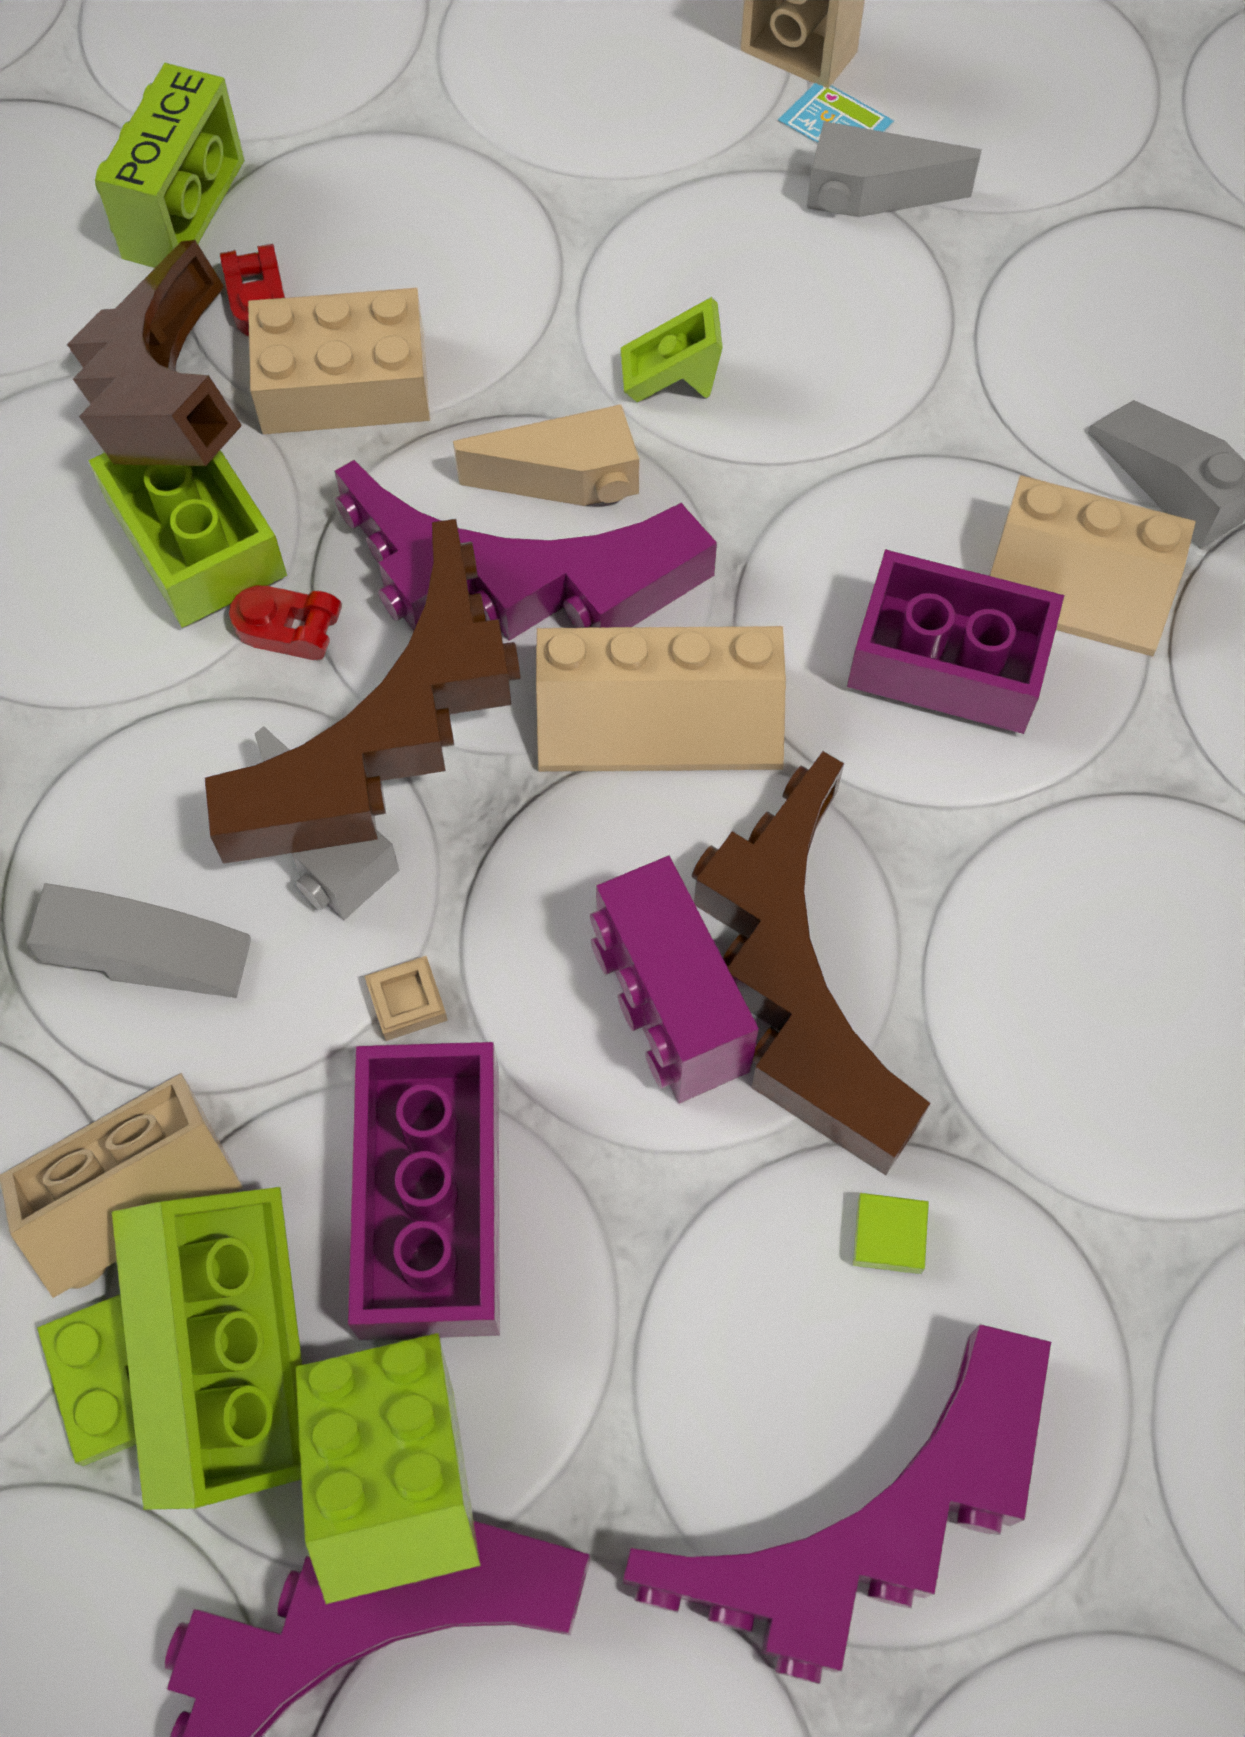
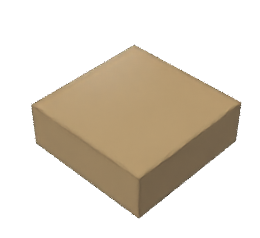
(406, 998)

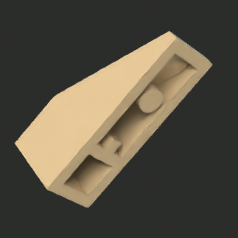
(561, 459)

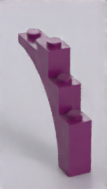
(596, 578)
(807, 1588)
(253, 1675)

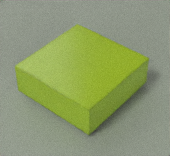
(890, 1233)

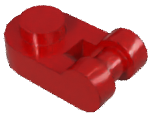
(239, 266)
(266, 616)

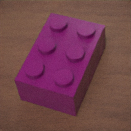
(955, 641)
(672, 980)

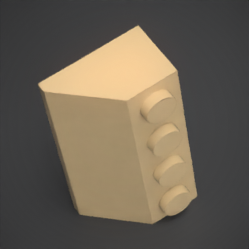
(660, 698)

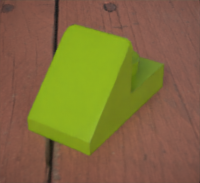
(676, 350)

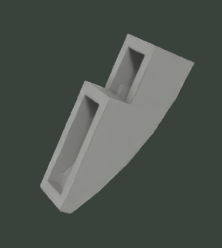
(137, 941)

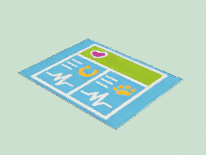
(832, 106)

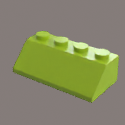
(210, 1346)

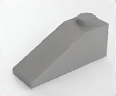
(882, 172)
(1177, 467)
(337, 874)

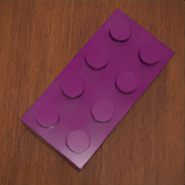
(425, 1192)

